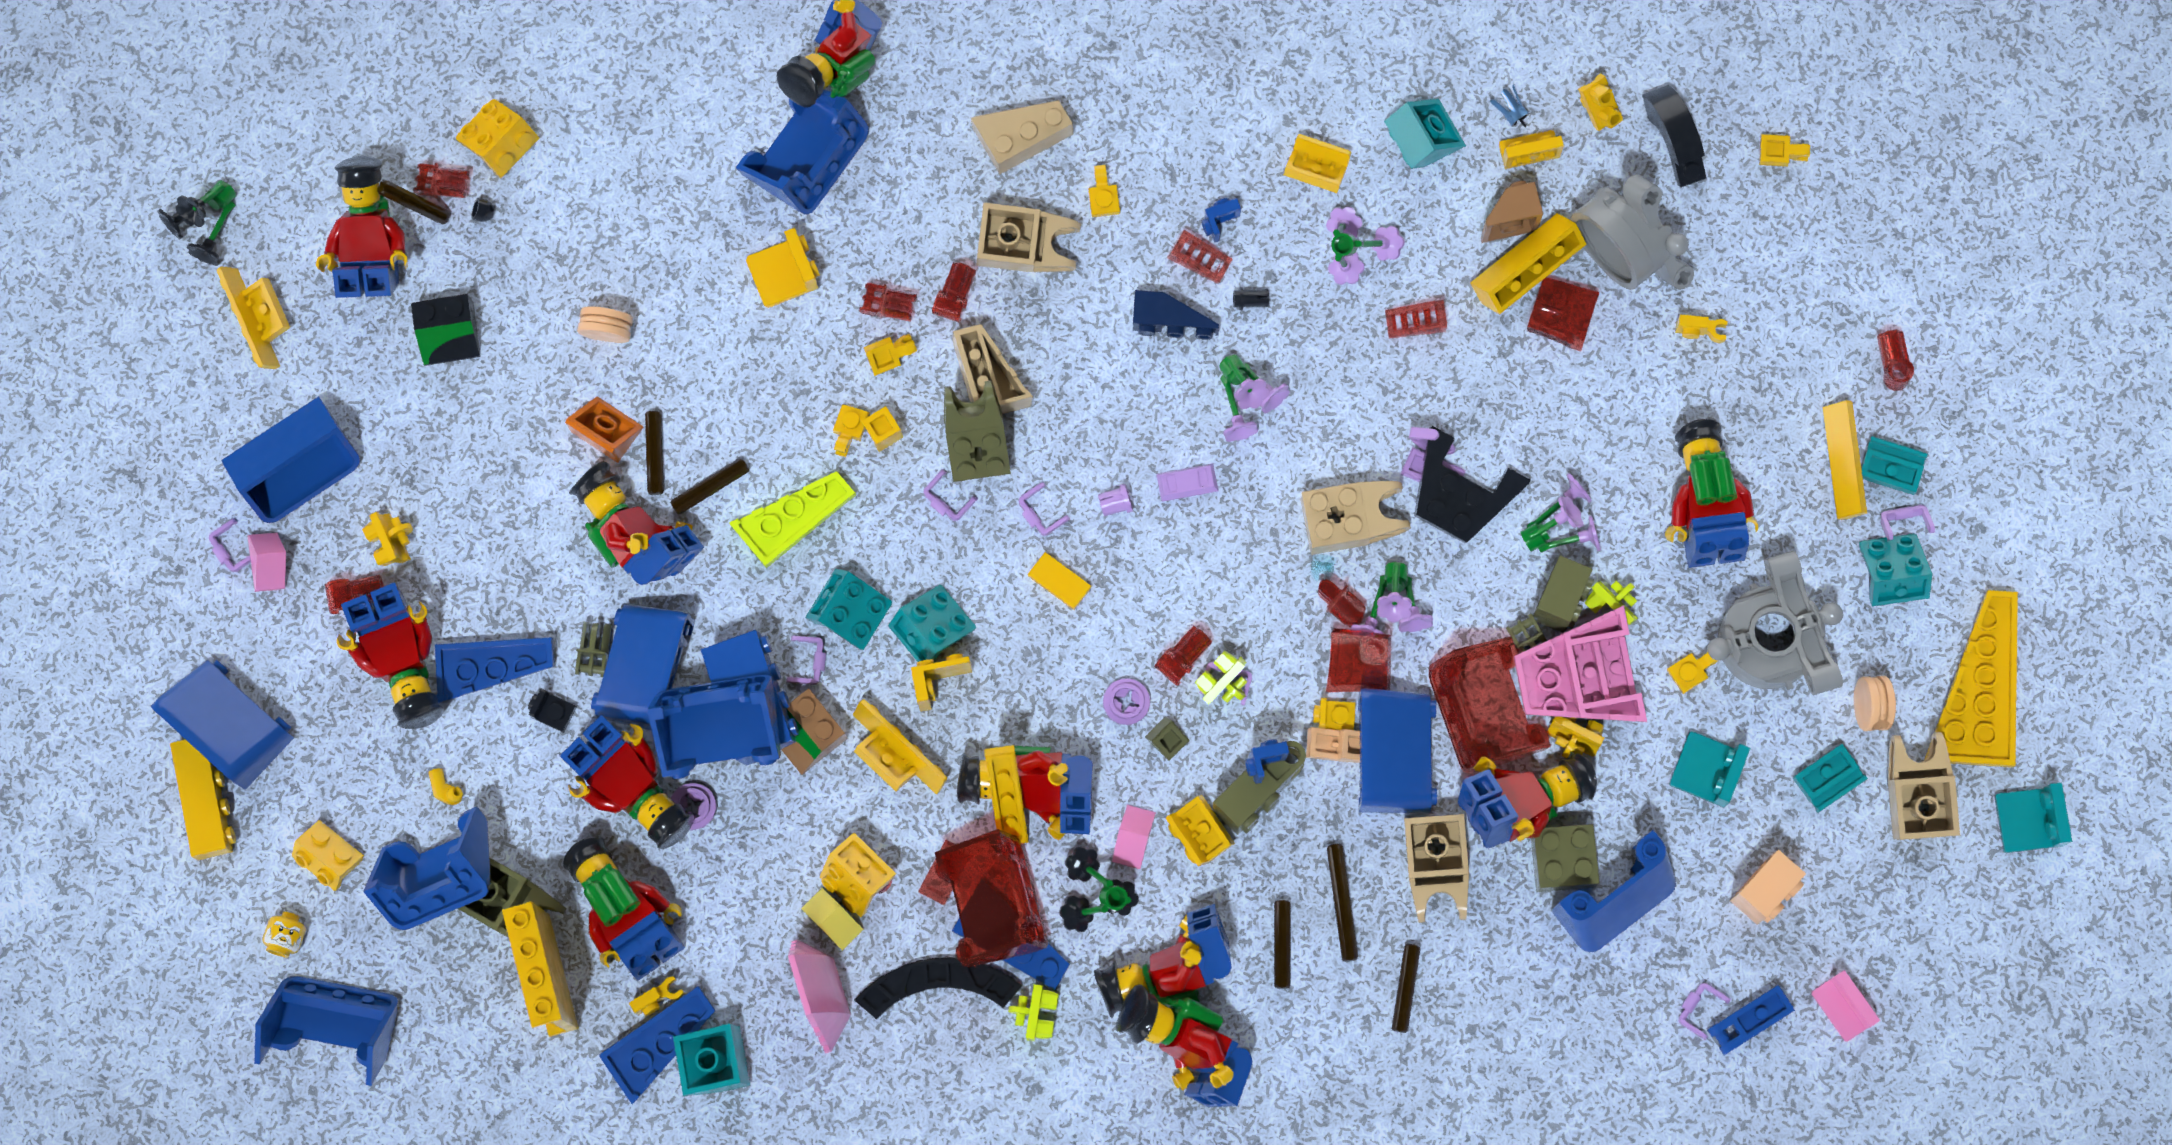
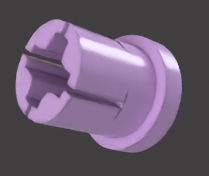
(1115, 501)

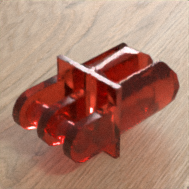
(444, 181)
(892, 303)
(1341, 603)

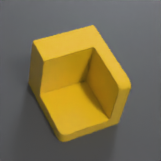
(882, 429)

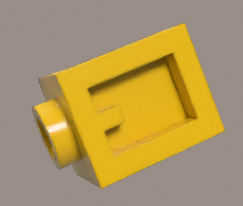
(1334, 715)

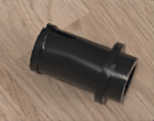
(1248, 298)

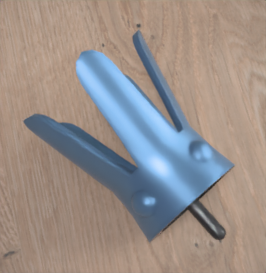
(1517, 112)

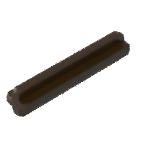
(413, 202)
(654, 453)
(709, 486)
(1282, 944)
(1406, 988)

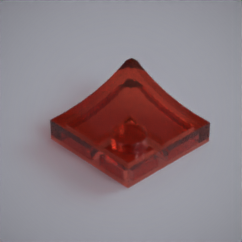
(1563, 313)
(1359, 661)

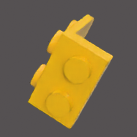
(497, 136)
(783, 270)

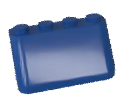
(292, 462)
(747, 657)

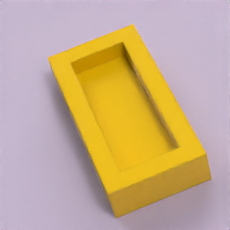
(1059, 581)

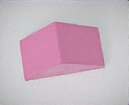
(267, 561)
(1133, 837)

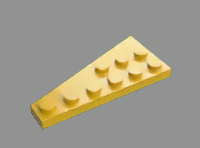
(1981, 703)

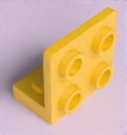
(928, 670)
(855, 874)

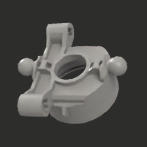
(1629, 238)
(1808, 651)

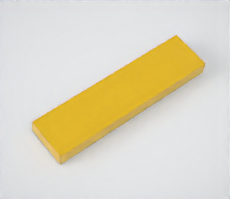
(1844, 460)
(1006, 791)

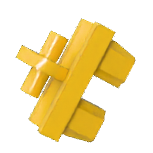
(1600, 103)
(392, 537)
(1575, 737)

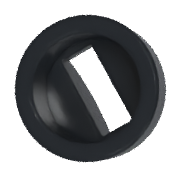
(482, 210)

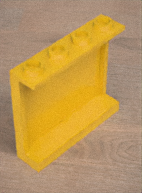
(540, 968)

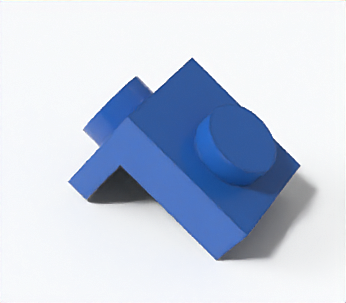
(1220, 212)
(1267, 753)

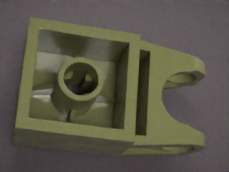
(975, 435)
(1244, 799)
(510, 891)

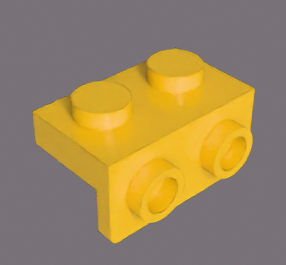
(1317, 163)
(1199, 831)
(325, 855)

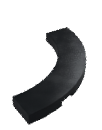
(936, 974)

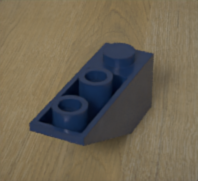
(1159, 309)

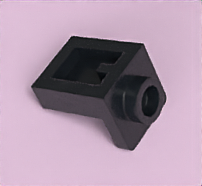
(551, 710)

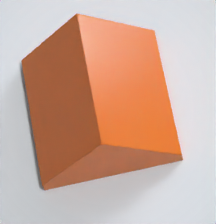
(604, 428)

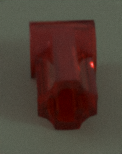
(954, 295)
(1895, 357)
(344, 590)
(1180, 659)

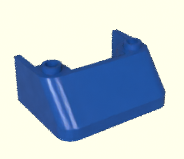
(328, 1015)

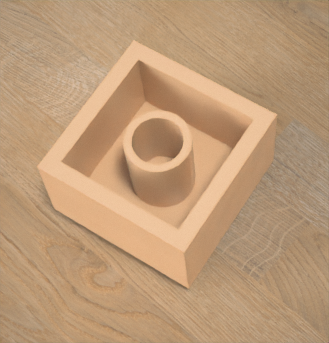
(1765, 890)

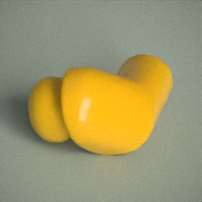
(443, 791)

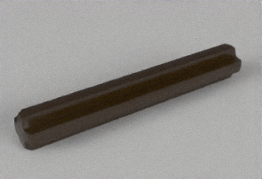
(1342, 902)

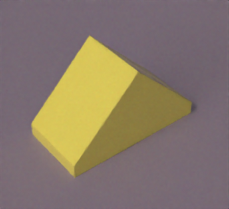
(832, 919)

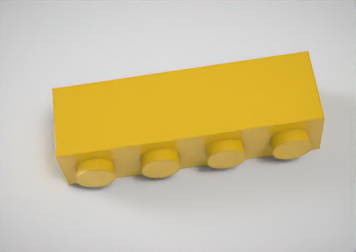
(1528, 263)
(202, 802)

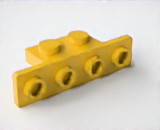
(257, 314)
(892, 754)

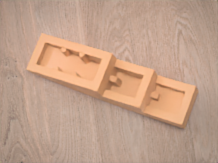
(1333, 745)

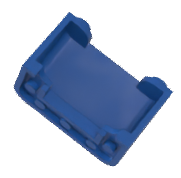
(808, 152)
(641, 662)
(223, 723)
(715, 724)
(1395, 752)
(423, 886)
(1596, 924)

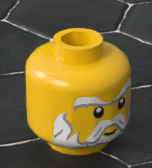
(284, 934)

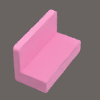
(1845, 1006)

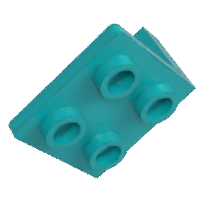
(1896, 569)
(849, 608)
(931, 624)
(1709, 769)
(2033, 819)

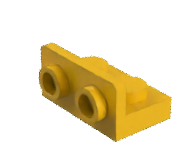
(1530, 149)

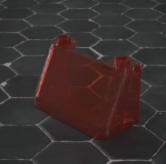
(1483, 705)
(992, 898)

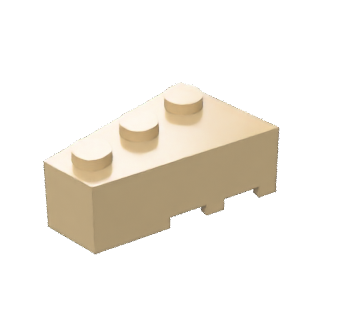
(1021, 132)
(981, 362)

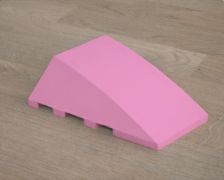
(1582, 673)
(819, 992)

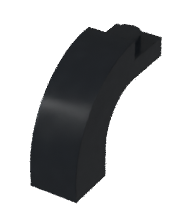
(1679, 132)

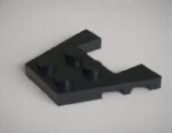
(1455, 502)

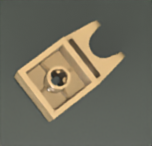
(1032, 235)
(1359, 512)
(1926, 782)
(1442, 872)

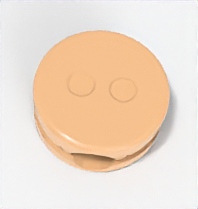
(605, 324)
(1874, 703)

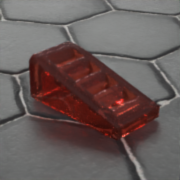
(1195, 266)
(1429, 327)

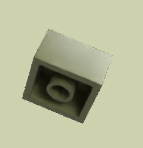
(1564, 589)
(1565, 858)

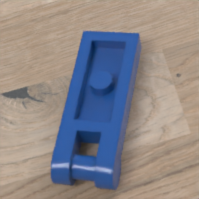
(1752, 1019)

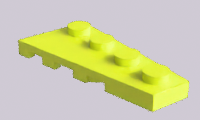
(783, 524)

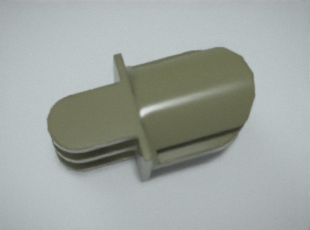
(1522, 626)
(593, 650)

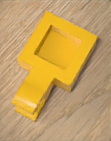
(1777, 150)
(1103, 197)
(1694, 326)
(885, 354)
(848, 427)
(1690, 672)
(649, 1001)

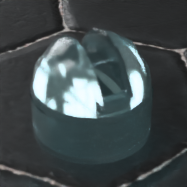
(1322, 567)

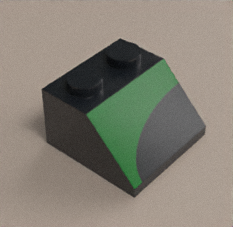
(446, 329)

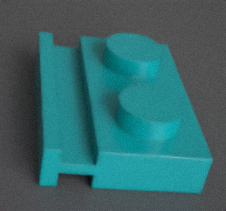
(1893, 465)
(1829, 778)

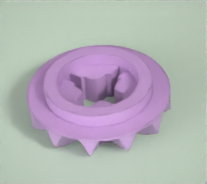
(1119, 690)
(697, 793)

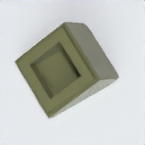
(1167, 738)

